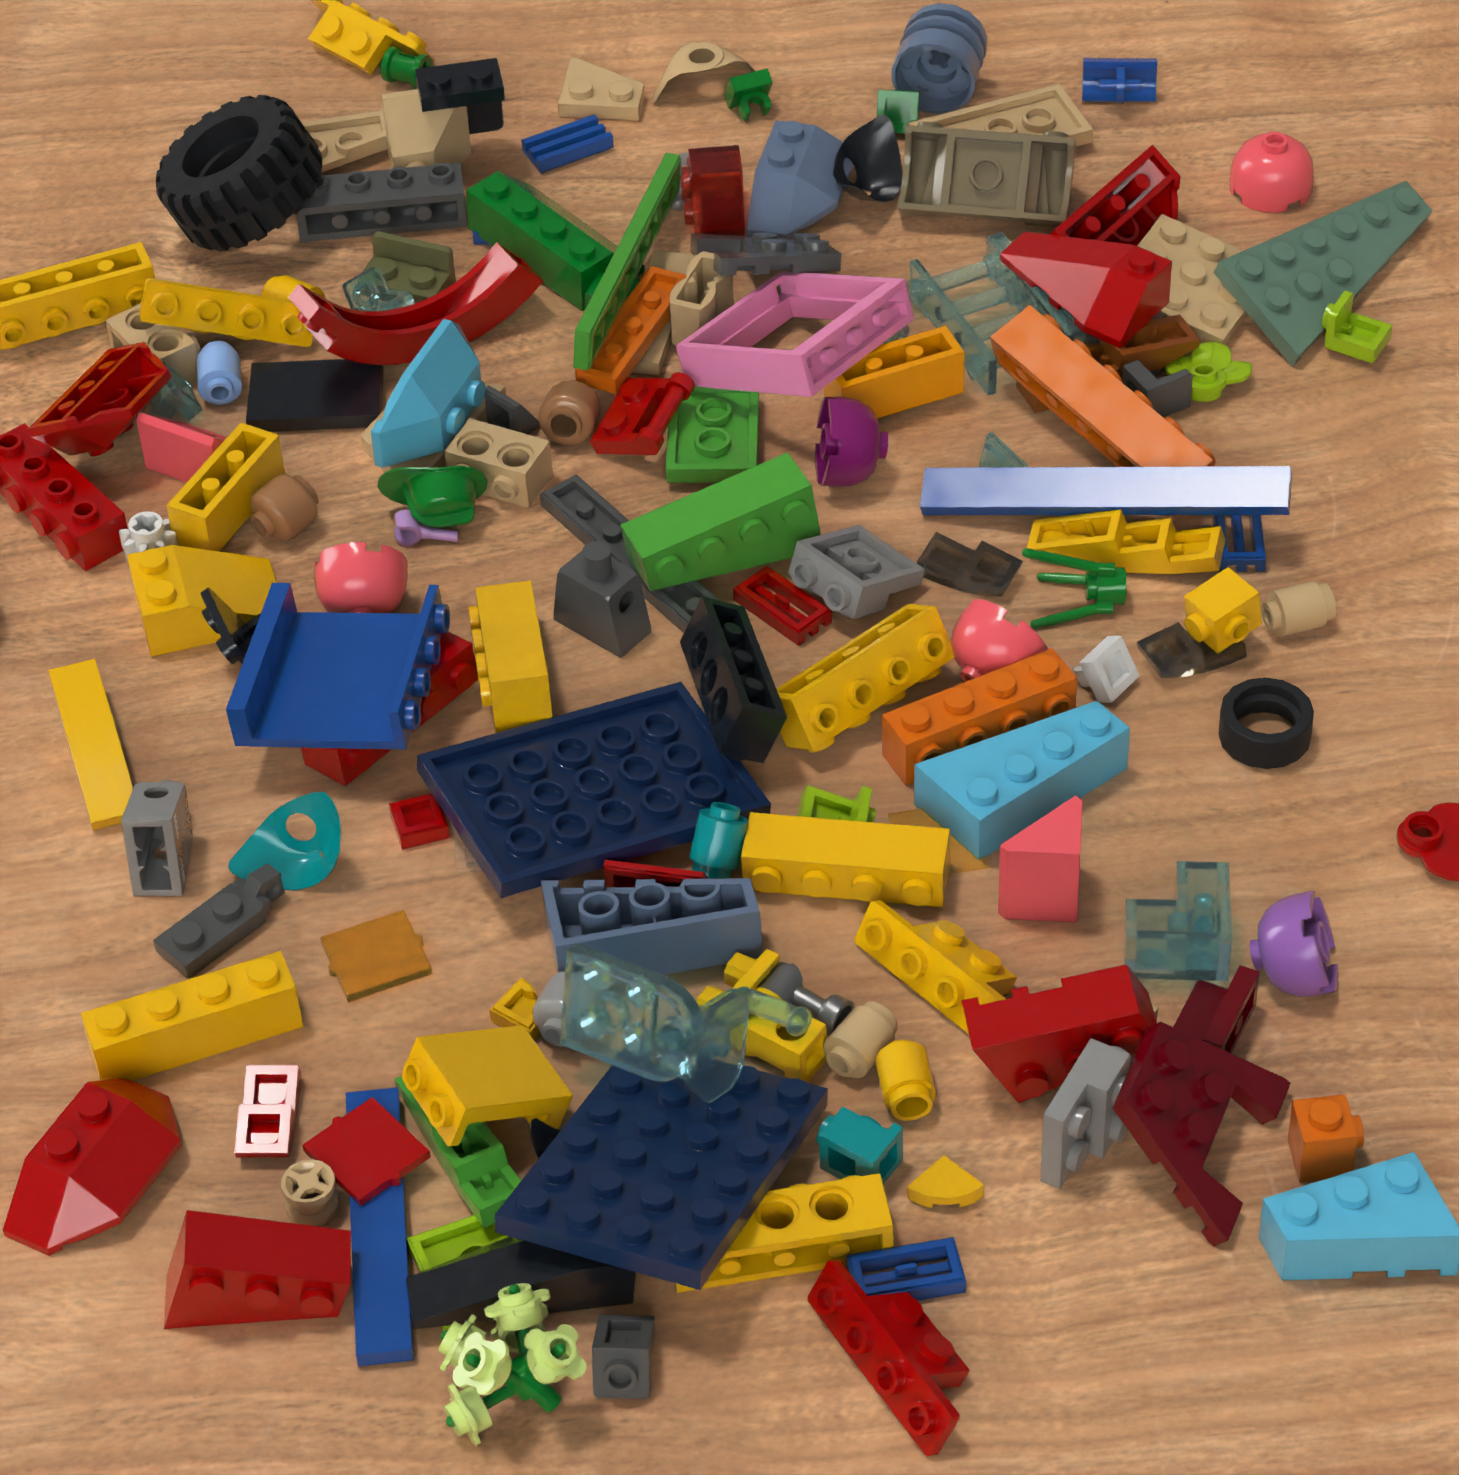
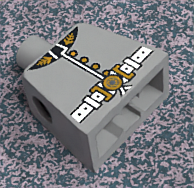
(156, 818)

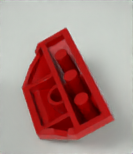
(1128, 203)
(102, 401)
(92, 1164)

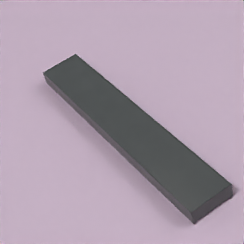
(595, 519)

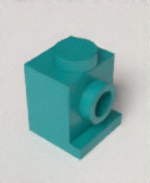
(859, 1145)

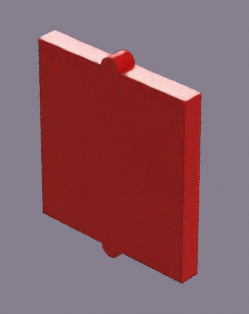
(367, 1151)

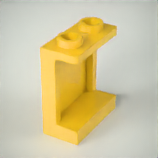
(483, 1079)

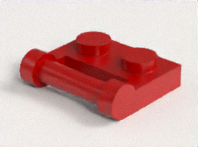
(641, 415)

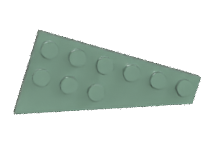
(1300, 272)

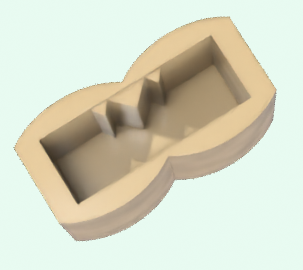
(698, 297)

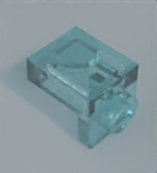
(370, 293)

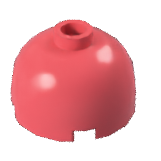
(1272, 172)
(360, 580)
(988, 642)

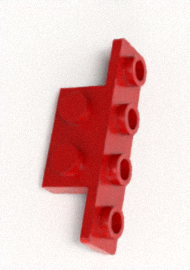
(895, 1351)

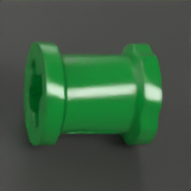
(402, 66)

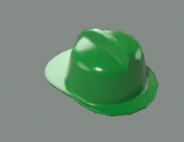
(435, 495)

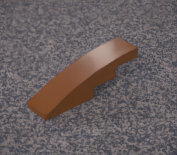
(1154, 346)

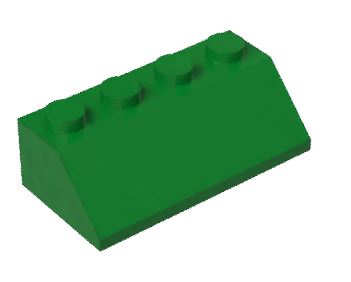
(541, 232)

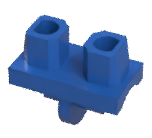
(1119, 79)

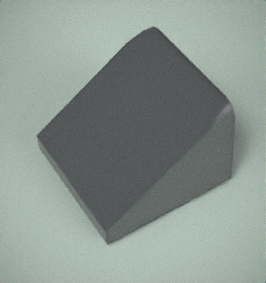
(508, 413)

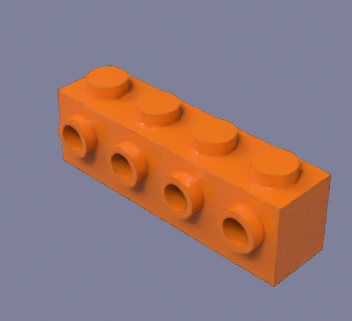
(977, 711)

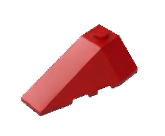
(1101, 283)

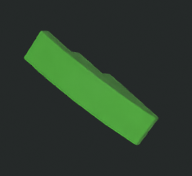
(474, 1167)

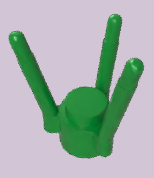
(1102, 584)

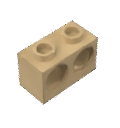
(166, 342)
(511, 461)

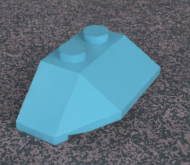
(430, 399)

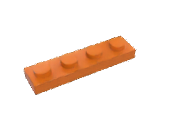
(633, 331)

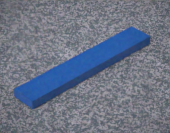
(380, 1262)

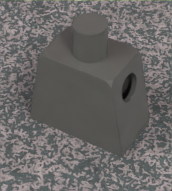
(602, 600)

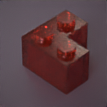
(715, 191)

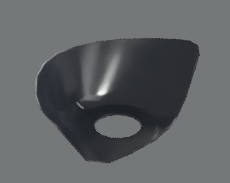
(876, 161)

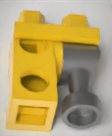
(770, 1041)

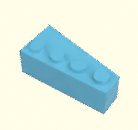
(1021, 775)

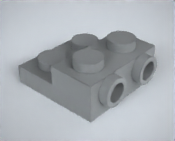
(852, 570)
(1082, 1113)

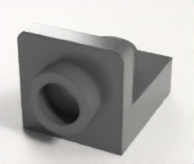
(622, 1356)

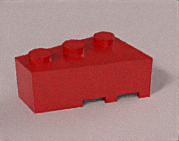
(1040, 1035)

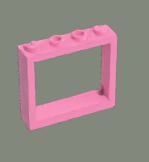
(863, 316)

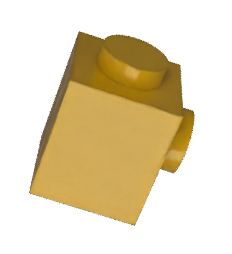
(1222, 610)

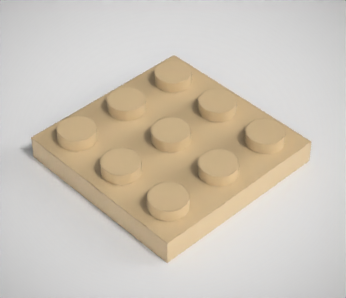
(1194, 287)

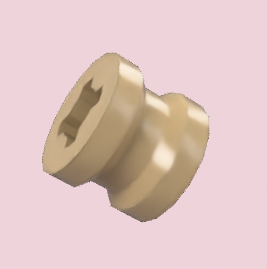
(300, 1189)

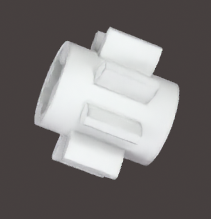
(146, 532)

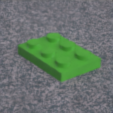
(713, 436)

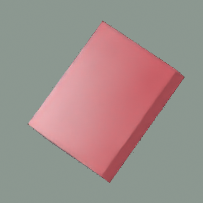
(175, 446)
(1043, 867)

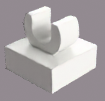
(1107, 669)

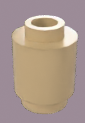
(1298, 608)
(859, 1038)

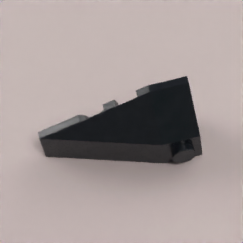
(474, 1279)

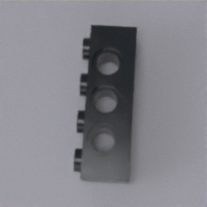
(732, 680)

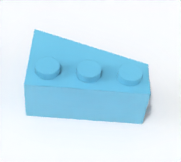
(1361, 1222)

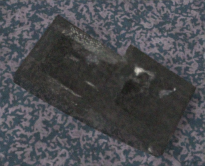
(978, 572)
(1177, 654)

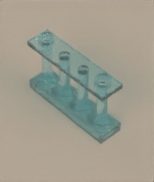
(930, 297)

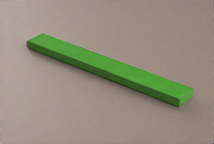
(626, 262)

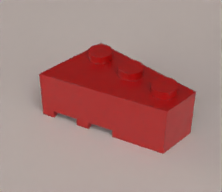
(254, 1271)

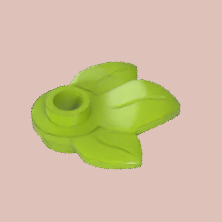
(1210, 370)

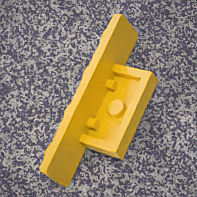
(358, 38)
(223, 312)
(934, 960)

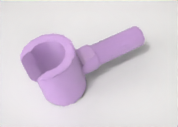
(409, 532)

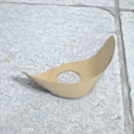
(690, 54)

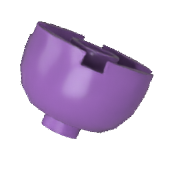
(1296, 946)

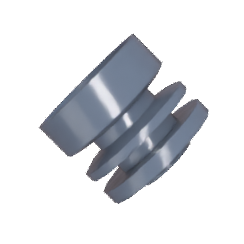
(940, 57)

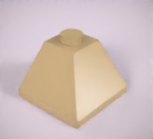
(423, 137)

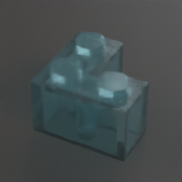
(1183, 935)

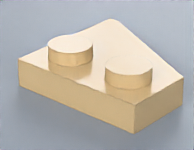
(599, 92)

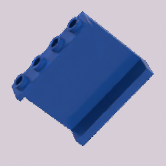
(335, 675)

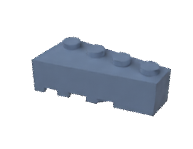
(656, 924)

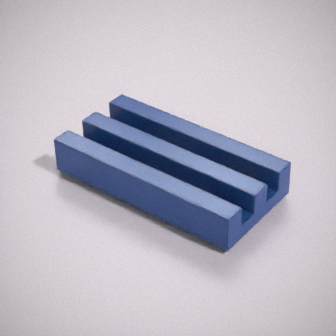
(567, 143)
(1240, 557)
(920, 1281)

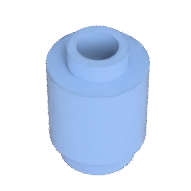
(218, 373)

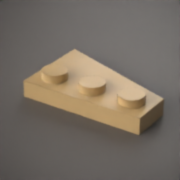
(348, 137)

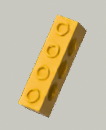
(815, 1226)

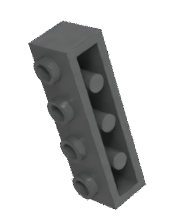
(384, 202)

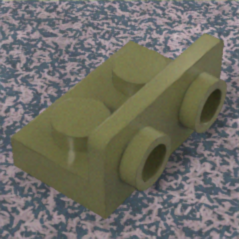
(412, 265)

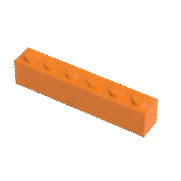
(1091, 396)

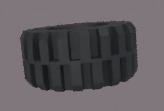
(239, 173)

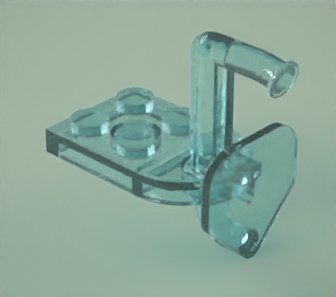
(656, 1025)

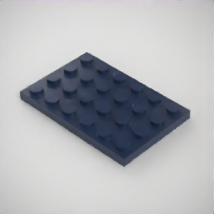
(586, 787)
(658, 1174)

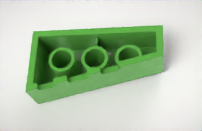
(724, 526)

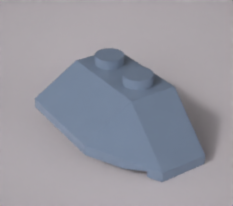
(795, 180)

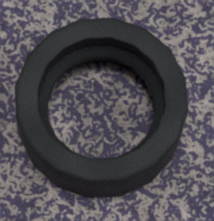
(1272, 697)

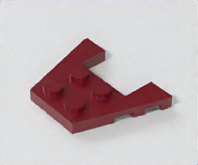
(1176, 1105)

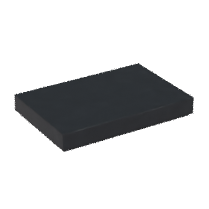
(314, 395)

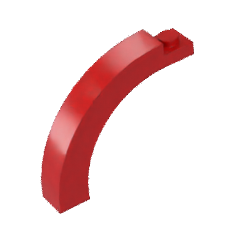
(396, 336)

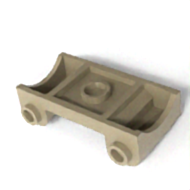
(987, 174)

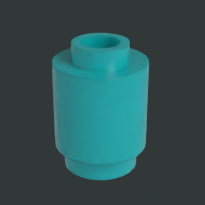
(718, 840)

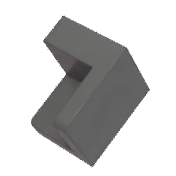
(1166, 393)

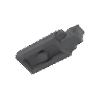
(220, 921)

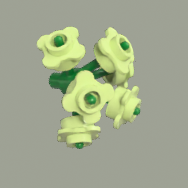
(488, 1366)

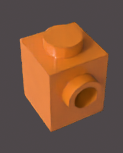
(1323, 1137)

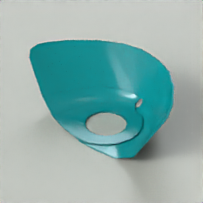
(295, 859)

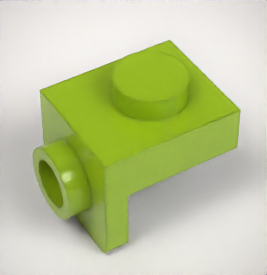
(1354, 333)
(827, 805)

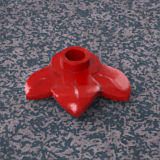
(1433, 839)

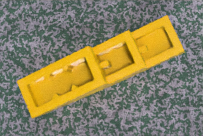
(1136, 546)
(92, 741)

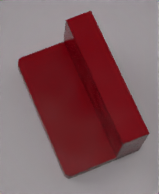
(1218, 1012)

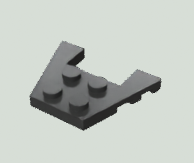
(767, 252)

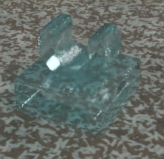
(176, 396)

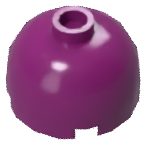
(848, 442)

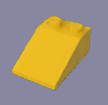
(169, 588)

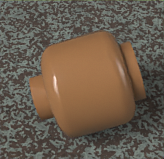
(569, 413)
(284, 507)

